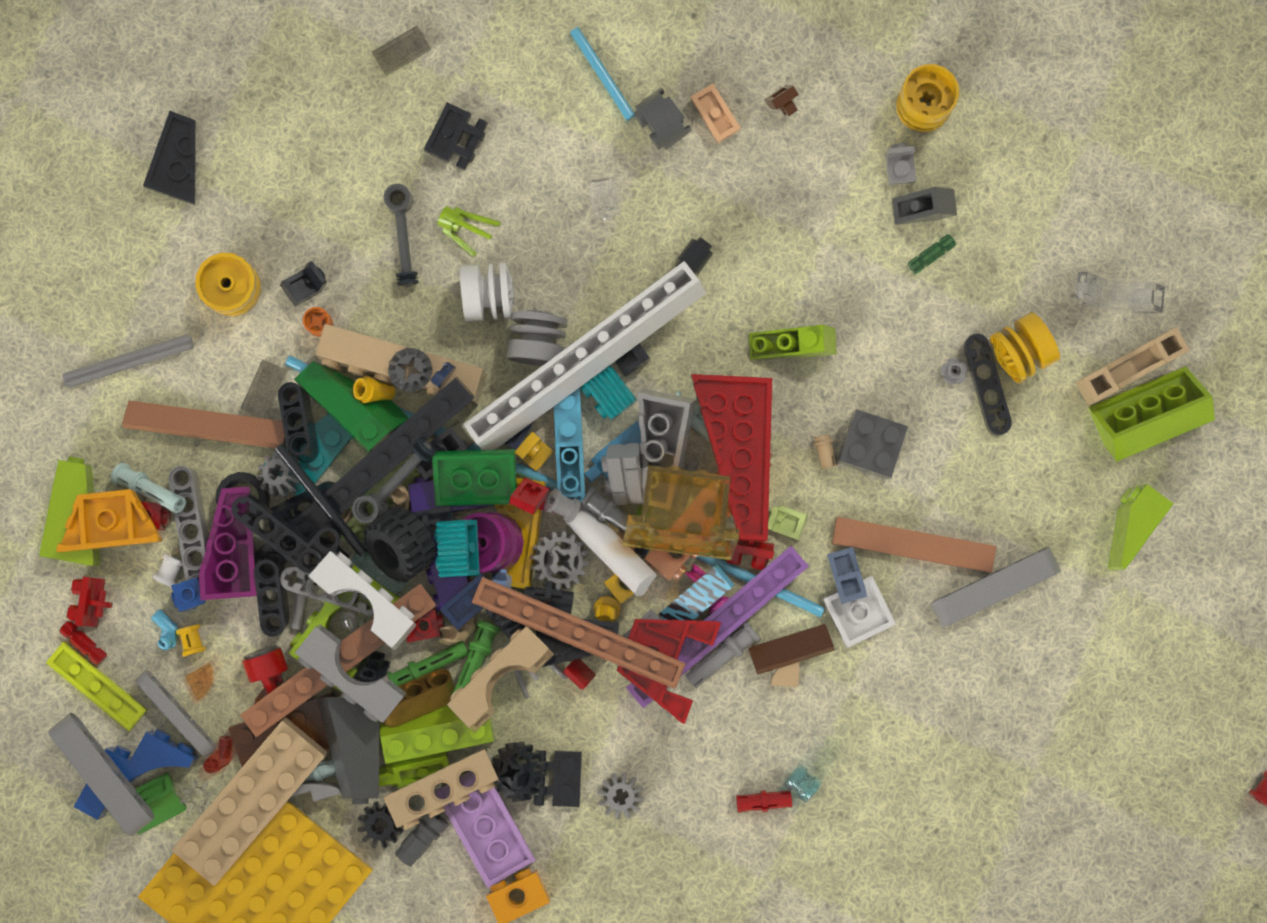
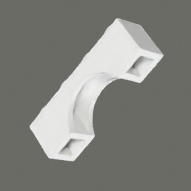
(337, 577)

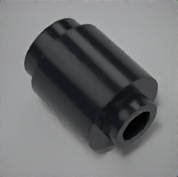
(695, 254)

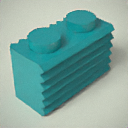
(609, 393)
(457, 548)

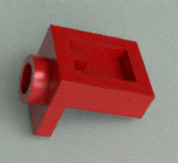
(529, 496)

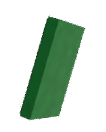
(474, 477)

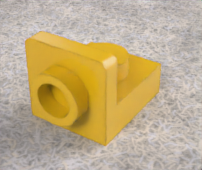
(534, 451)

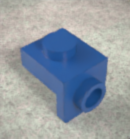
(187, 595)

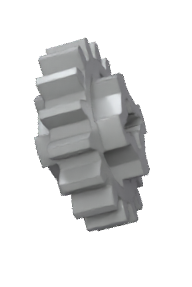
(570, 562)

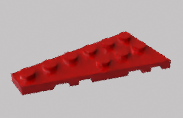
(739, 431)

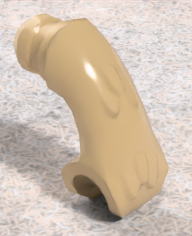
(401, 497)
(452, 635)

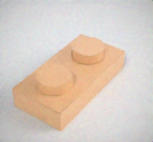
(715, 113)

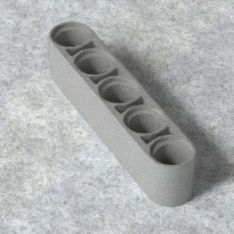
(185, 520)
(995, 587)
(101, 774)

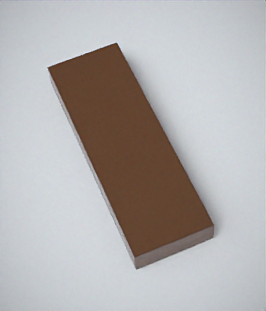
(791, 649)

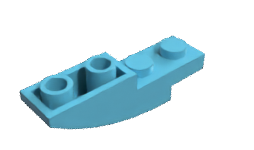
(569, 446)

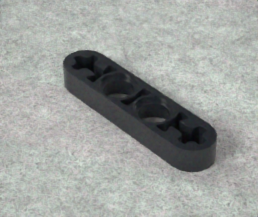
(983, 385)

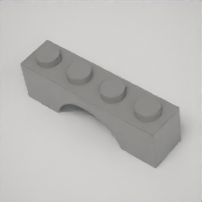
(322, 653)

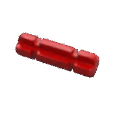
(83, 642)

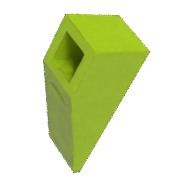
(793, 342)

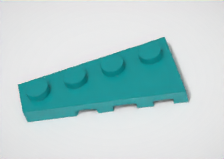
(331, 442)

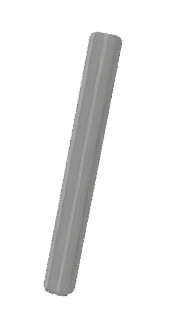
(128, 360)

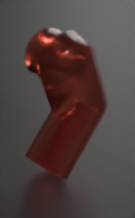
(221, 757)

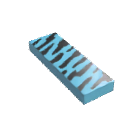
(698, 596)

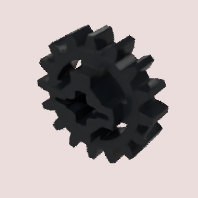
(512, 759)

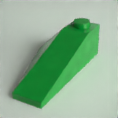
(364, 422)

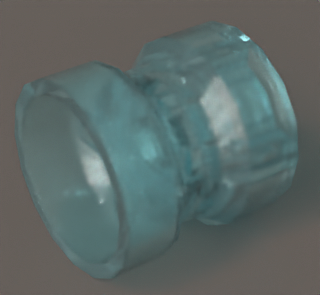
(803, 783)

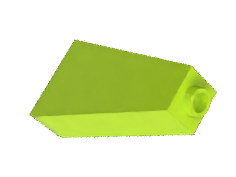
(70, 480)

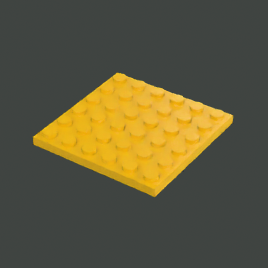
(283, 876)

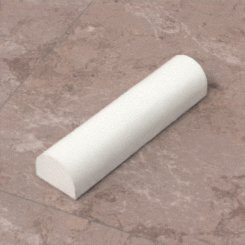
(609, 549)

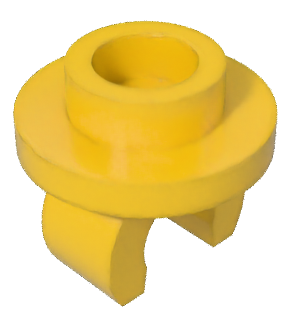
(607, 608)

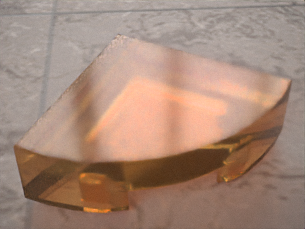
(201, 680)

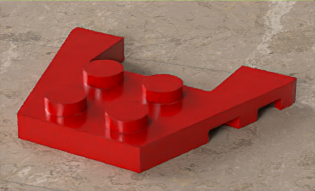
(668, 638)

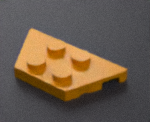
(108, 521)

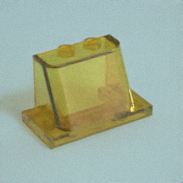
(683, 514)

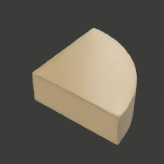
(786, 676)

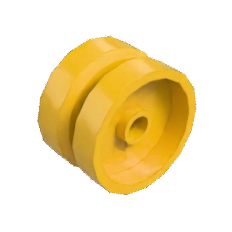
(212, 286)

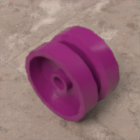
(498, 541)

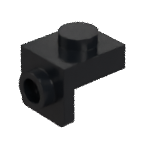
(304, 284)

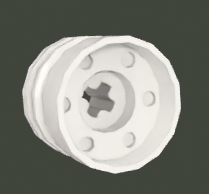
(486, 291)

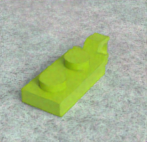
(408, 771)

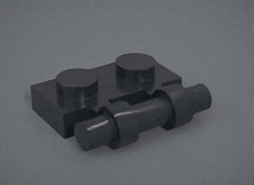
(448, 132)
(565, 780)

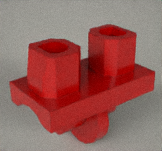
(761, 552)
(90, 603)

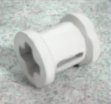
(168, 570)

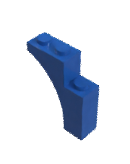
(152, 753)

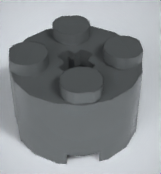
(662, 119)

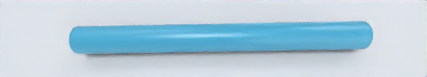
(602, 73)

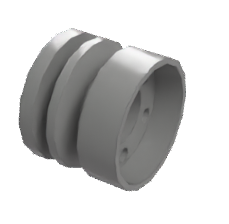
(537, 337)

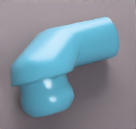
(168, 630)

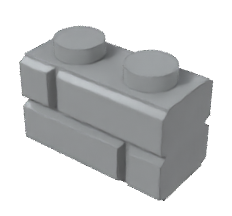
(624, 473)

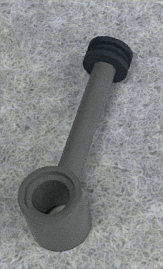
(407, 276)
(422, 451)

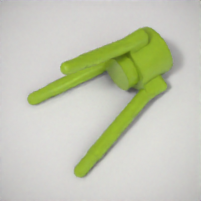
(454, 220)

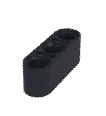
(290, 414)
(266, 606)

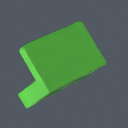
(162, 800)

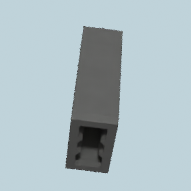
(353, 748)

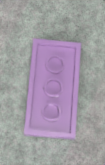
(488, 832)

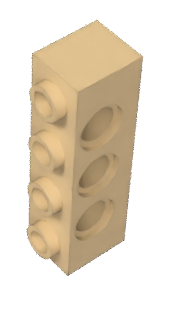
(398, 800)

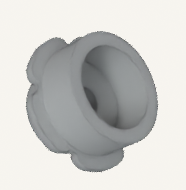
(951, 378)

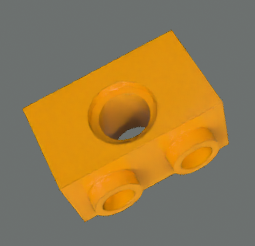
(506, 908)

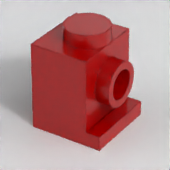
(435, 622)

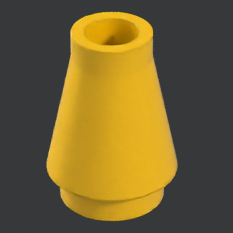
(371, 390)

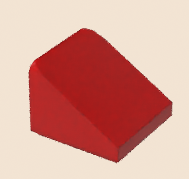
(579, 673)

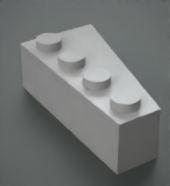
(664, 428)

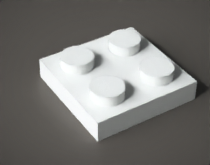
(860, 617)

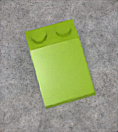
(1135, 521)

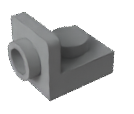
(900, 164)

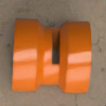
(316, 317)

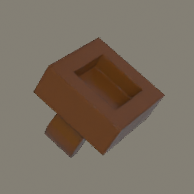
(783, 100)

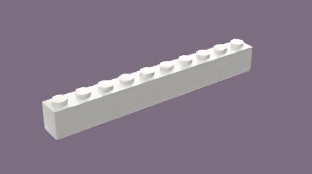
(585, 358)

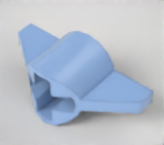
(502, 578)

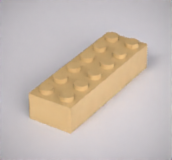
(371, 356)
(249, 801)

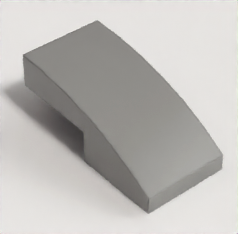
(318, 790)

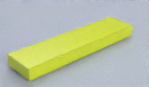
(96, 686)

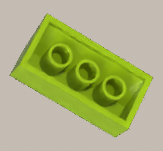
(1152, 413)
(431, 735)

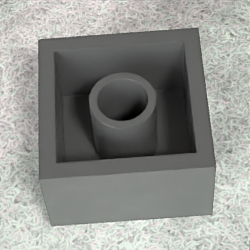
(872, 444)

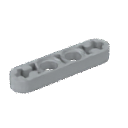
(298, 588)
(176, 713)

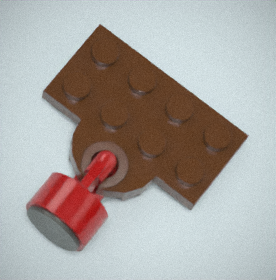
(267, 667)

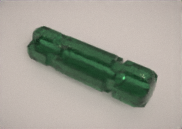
(931, 254)

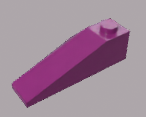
(229, 553)

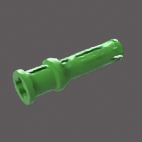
(479, 649)
(459, 651)

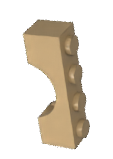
(1132, 366)
(474, 701)

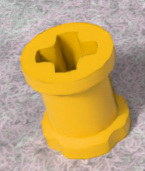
(191, 640)

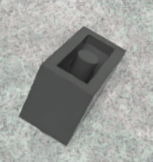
(924, 206)

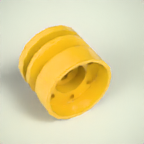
(933, 85)
(1026, 346)

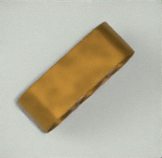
(422, 697)

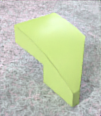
(786, 522)

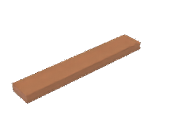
(203, 424)
(914, 544)

